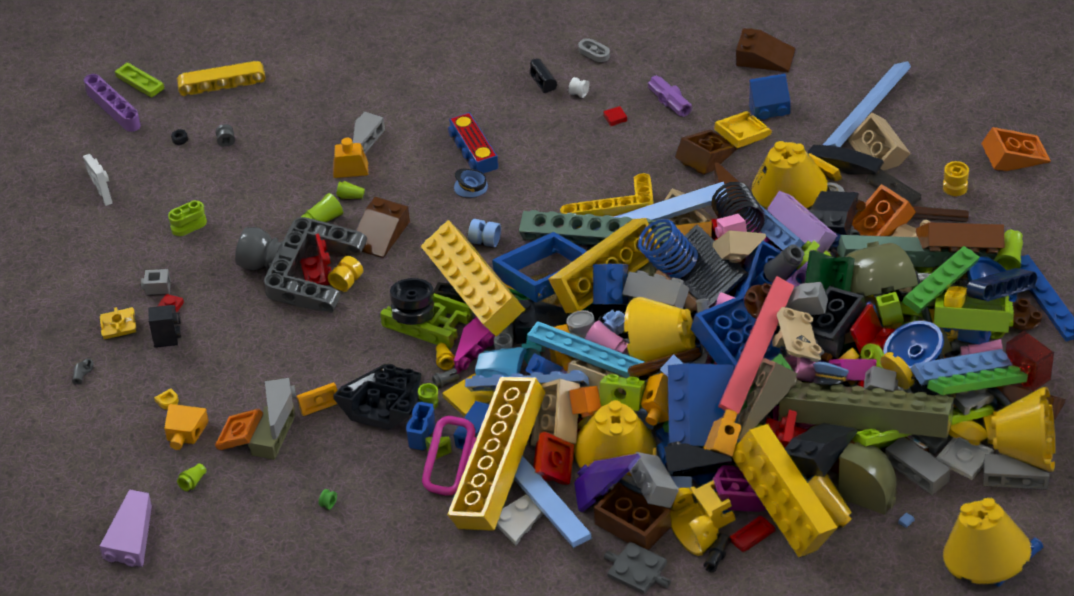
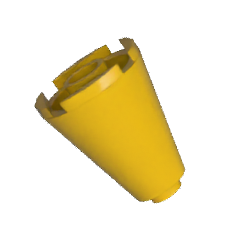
(830, 499)

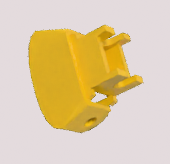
(699, 522)

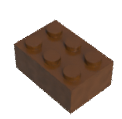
(631, 517)

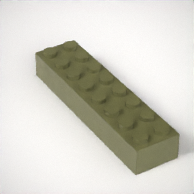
(869, 408)

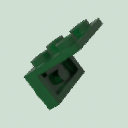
(829, 270)

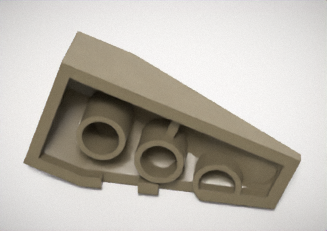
(771, 385)

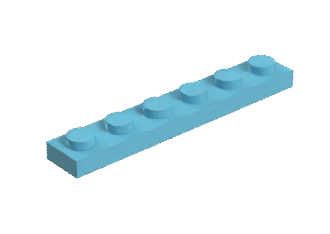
(582, 349)

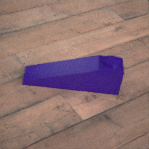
(599, 477)

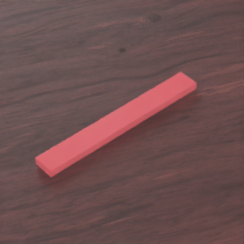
(756, 346)

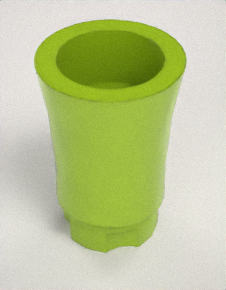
(325, 210)
(1010, 255)

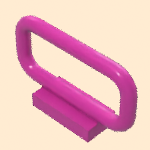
(468, 446)

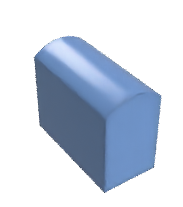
(906, 520)

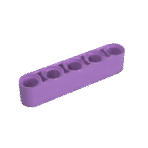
(112, 102)

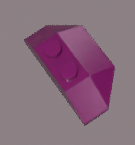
(734, 486)

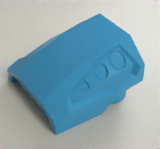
(500, 362)

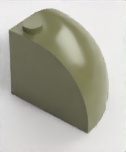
(881, 269)
(867, 478)

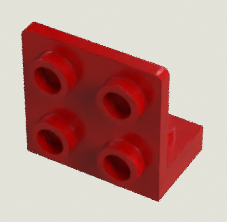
(316, 268)
(869, 330)

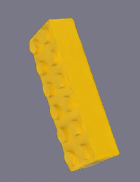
(575, 281)
(783, 490)

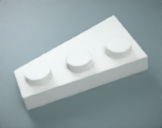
(98, 177)
(518, 518)

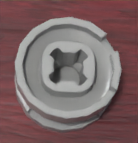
(580, 323)

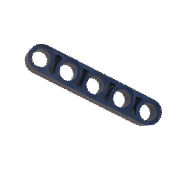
(1001, 284)

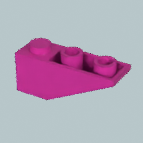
(473, 341)

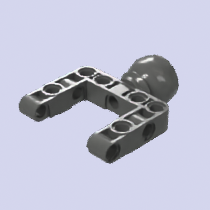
(259, 250)

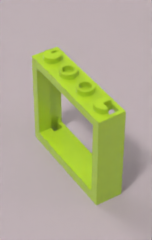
(975, 314)

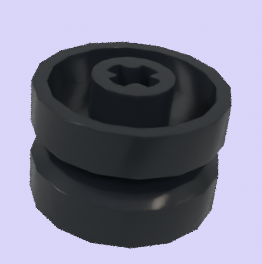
(412, 301)

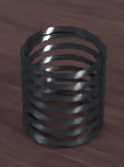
(747, 202)

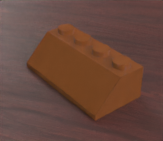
(956, 235)

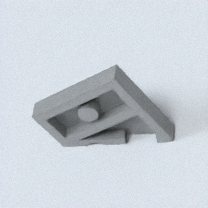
(976, 398)

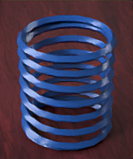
(664, 248)

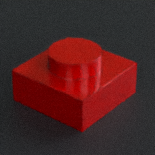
(172, 300)

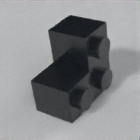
(164, 325)

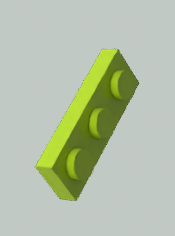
(139, 80)

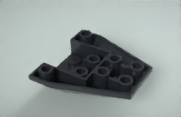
(380, 396)

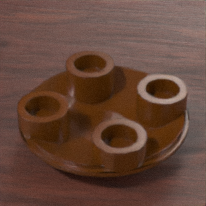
(755, 298)
(1025, 315)

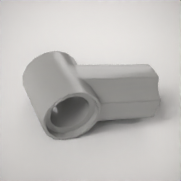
(505, 338)

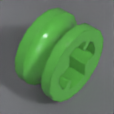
(327, 499)

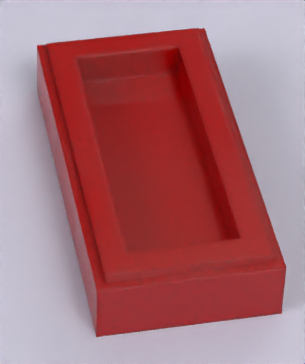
(752, 534)

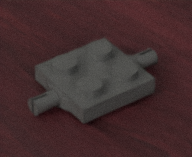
(637, 568)

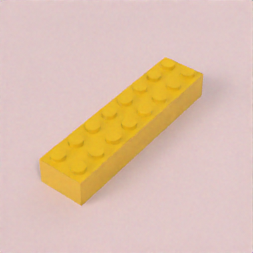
(472, 278)
(496, 453)

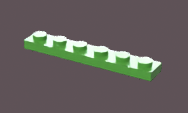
(940, 279)
(976, 381)

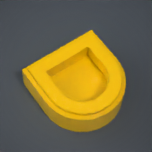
(166, 398)

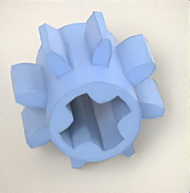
(614, 321)

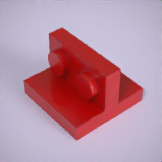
(785, 428)
(553, 458)

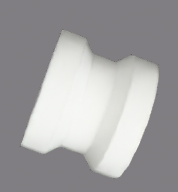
(578, 87)

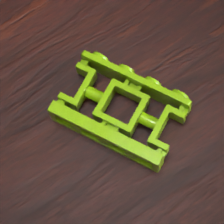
(429, 330)

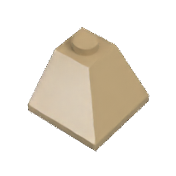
(737, 244)

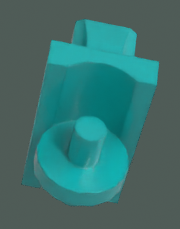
(532, 348)

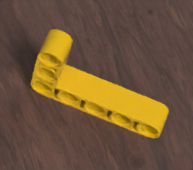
(616, 206)

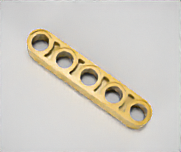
(221, 77)

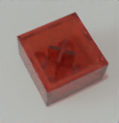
(1031, 358)

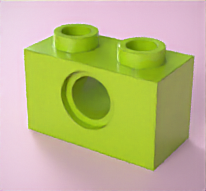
(632, 385)

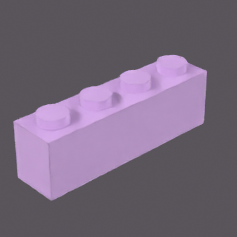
(801, 221)

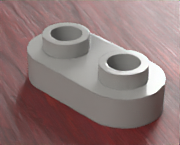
(594, 50)

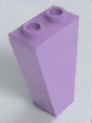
(128, 531)

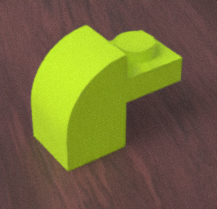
(889, 309)

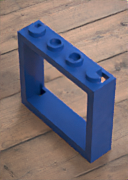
(507, 265)

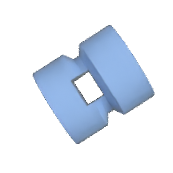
(485, 233)

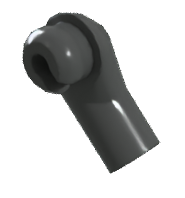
(82, 369)

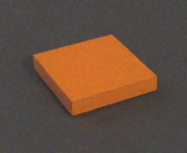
(239, 429)

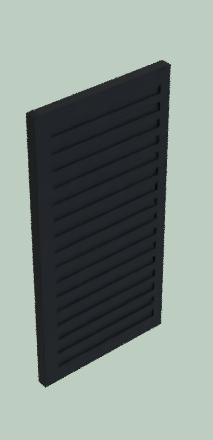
(710, 272)

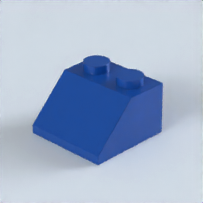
(769, 96)
(609, 283)

